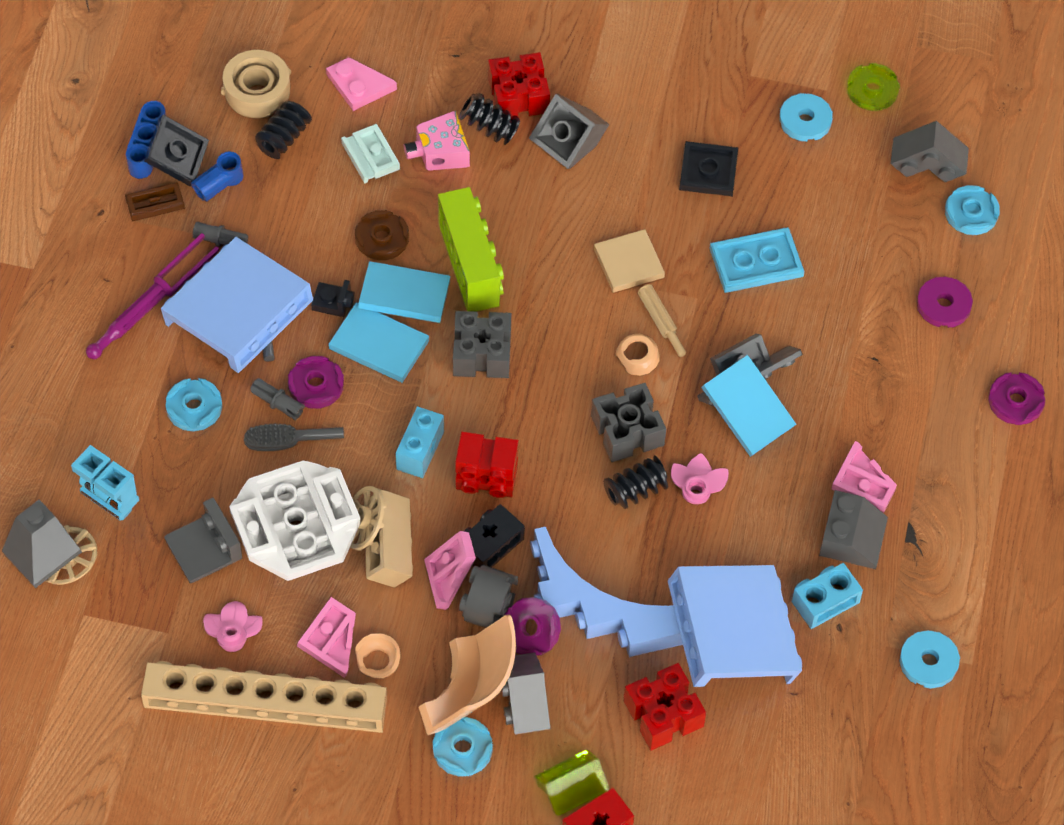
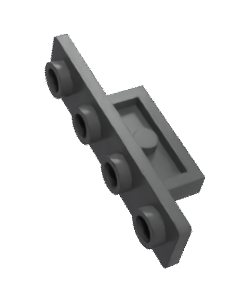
(757, 351)

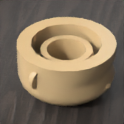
(254, 69)

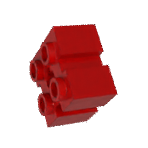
(519, 84)
(486, 465)
(650, 700)

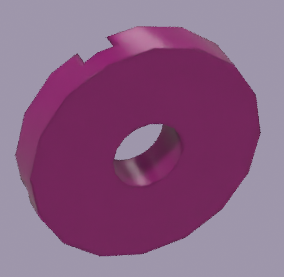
(948, 289)
(316, 396)
(1017, 412)
(547, 625)

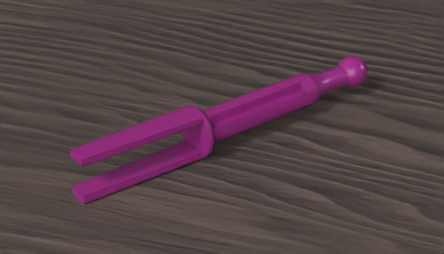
(148, 299)

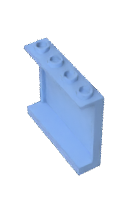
(238, 302)
(733, 622)

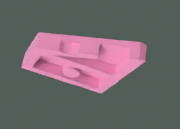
(449, 567)
(330, 636)

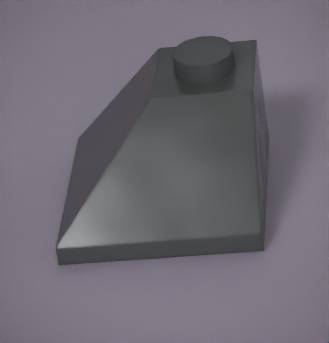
(568, 131)
(39, 544)

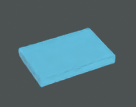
(756, 260)
(404, 292)
(379, 342)
(748, 405)

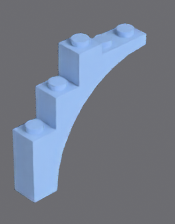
(638, 626)

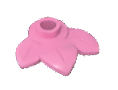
(699, 477)
(232, 626)

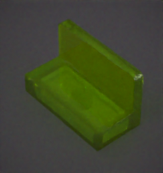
(573, 782)

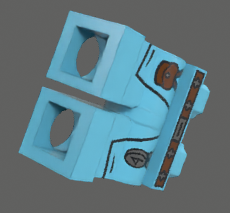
(106, 483)

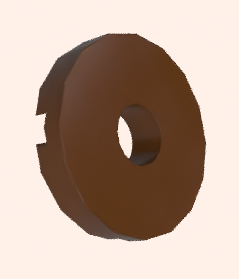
(381, 248)

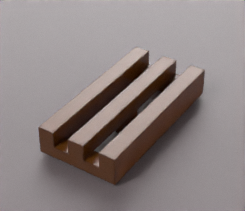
(155, 205)

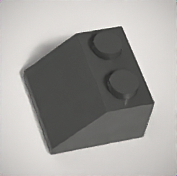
(853, 531)

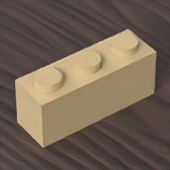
(391, 554)

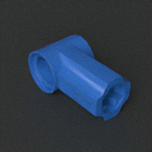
(217, 177)

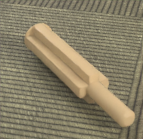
(660, 317)

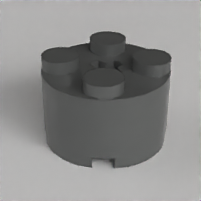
(488, 596)

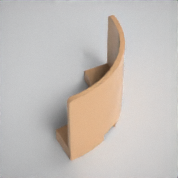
(478, 674)

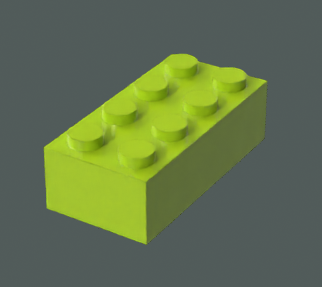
(470, 250)

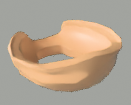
(639, 366)
(378, 642)

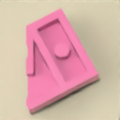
(359, 83)
(865, 479)

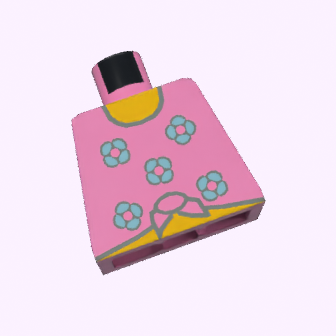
(440, 144)

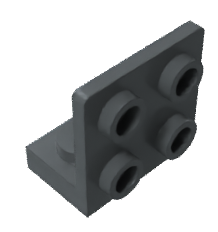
(205, 544)

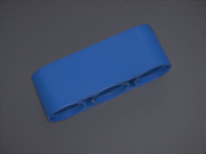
(138, 143)

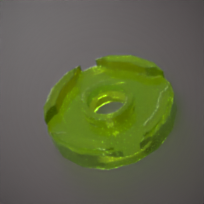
(873, 99)

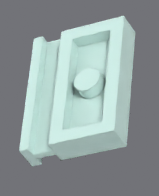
(370, 153)

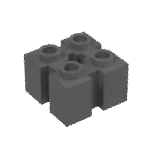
(482, 344)
(628, 422)

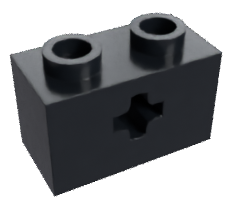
(506, 532)

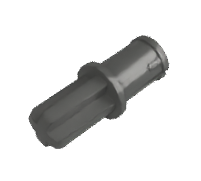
(216, 234)
(277, 399)

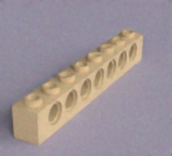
(277, 707)

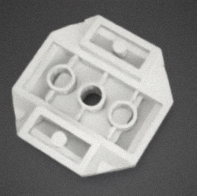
(291, 494)

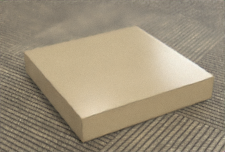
(629, 261)

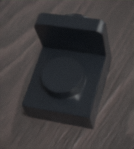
(333, 298)

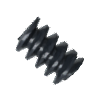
(490, 117)
(282, 129)
(636, 482)

